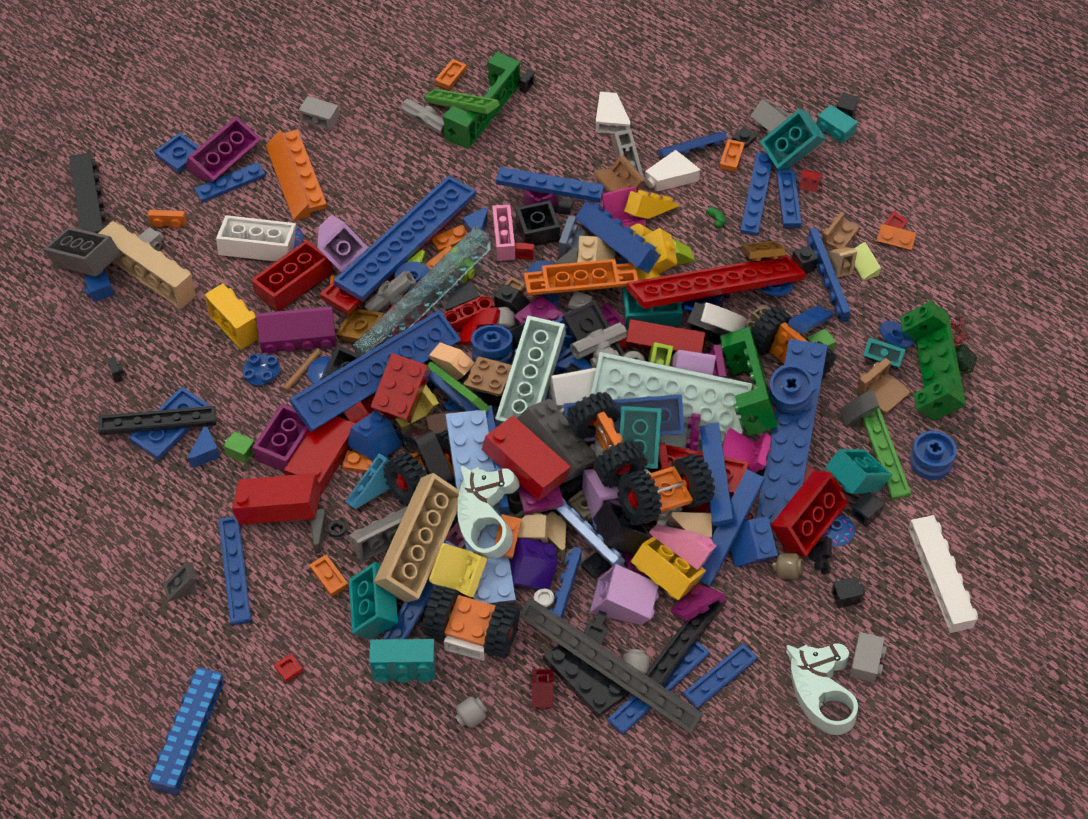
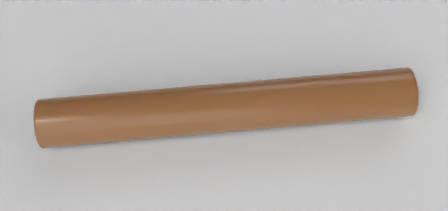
(303, 368)

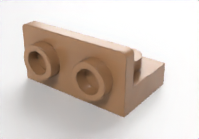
(839, 233)

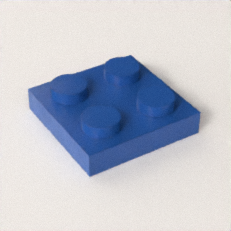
(176, 151)

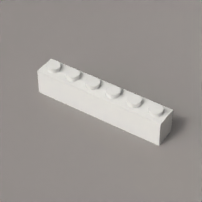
(942, 574)

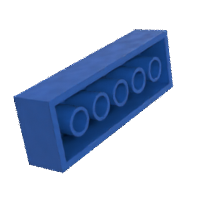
(671, 412)

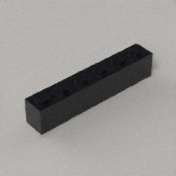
(87, 192)

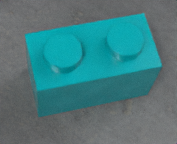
(836, 124)
(880, 350)

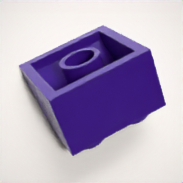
(533, 564)

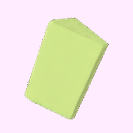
(866, 263)

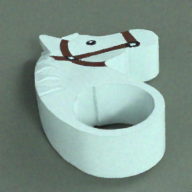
(475, 507)
(812, 684)

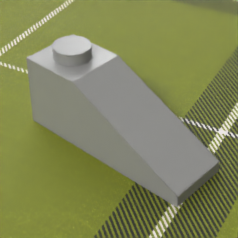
(625, 146)

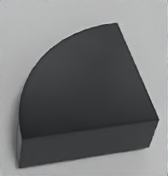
(564, 206)

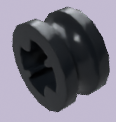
(337, 523)

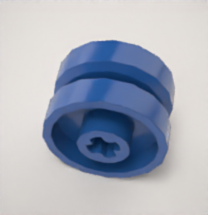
(492, 343)
(791, 388)
(933, 455)

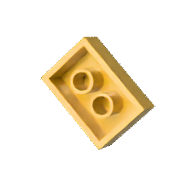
(232, 316)
(667, 568)

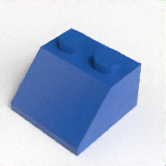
(374, 436)
(754, 543)

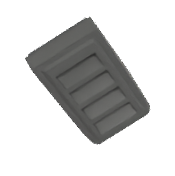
(318, 528)

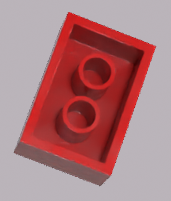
(400, 388)

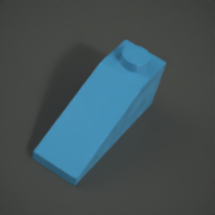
(370, 484)

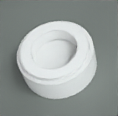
(544, 597)

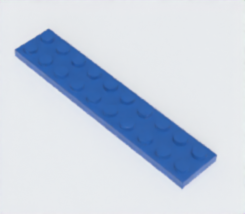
(404, 238)
(363, 375)
(792, 437)

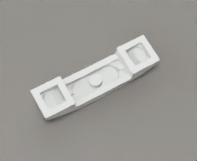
(723, 318)

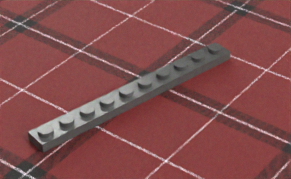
(611, 665)

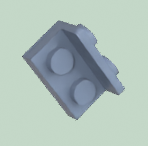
(570, 236)

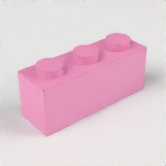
(503, 232)

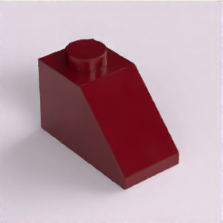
(542, 688)

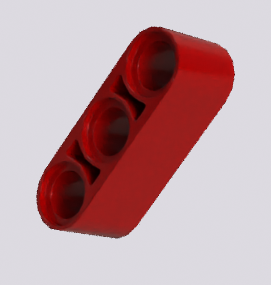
(462, 314)

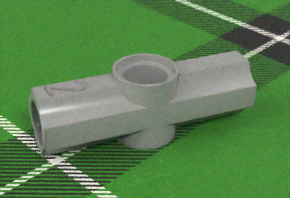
(424, 116)
(390, 292)
(598, 340)

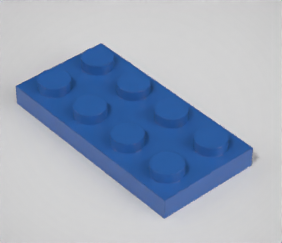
(161, 441)

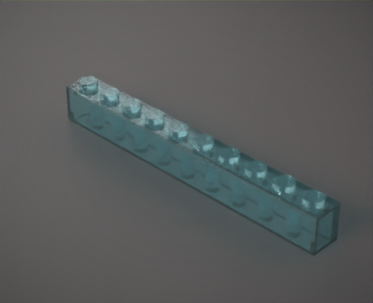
(427, 290)

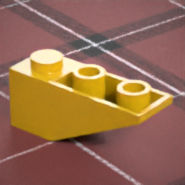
(648, 206)

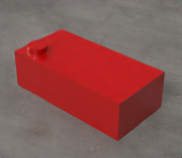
(292, 276)
(644, 334)
(321, 451)
(526, 456)
(276, 499)
(809, 513)

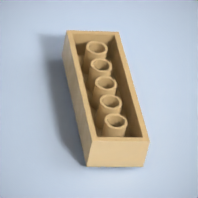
(151, 266)
(418, 538)

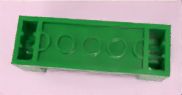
(465, 127)
(938, 361)
(755, 405)

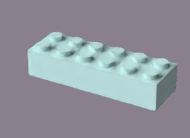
(531, 367)

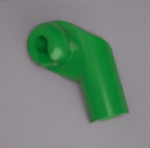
(716, 214)

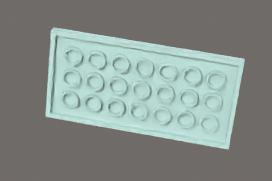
(700, 392)

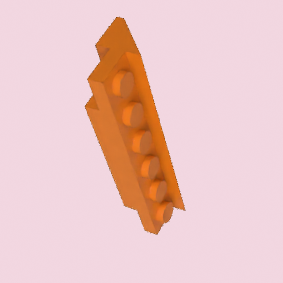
(295, 174)
(579, 277)

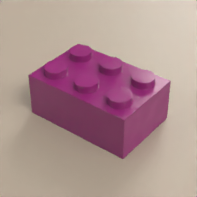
(280, 438)

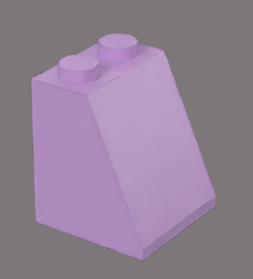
(339, 243)
(693, 361)
(596, 493)
(625, 596)

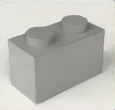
(319, 113)
(867, 657)

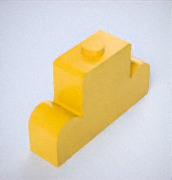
(664, 246)

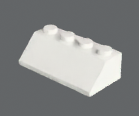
(255, 238)
(571, 387)

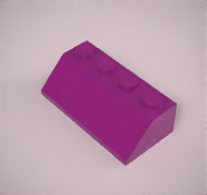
(222, 150)
(296, 329)

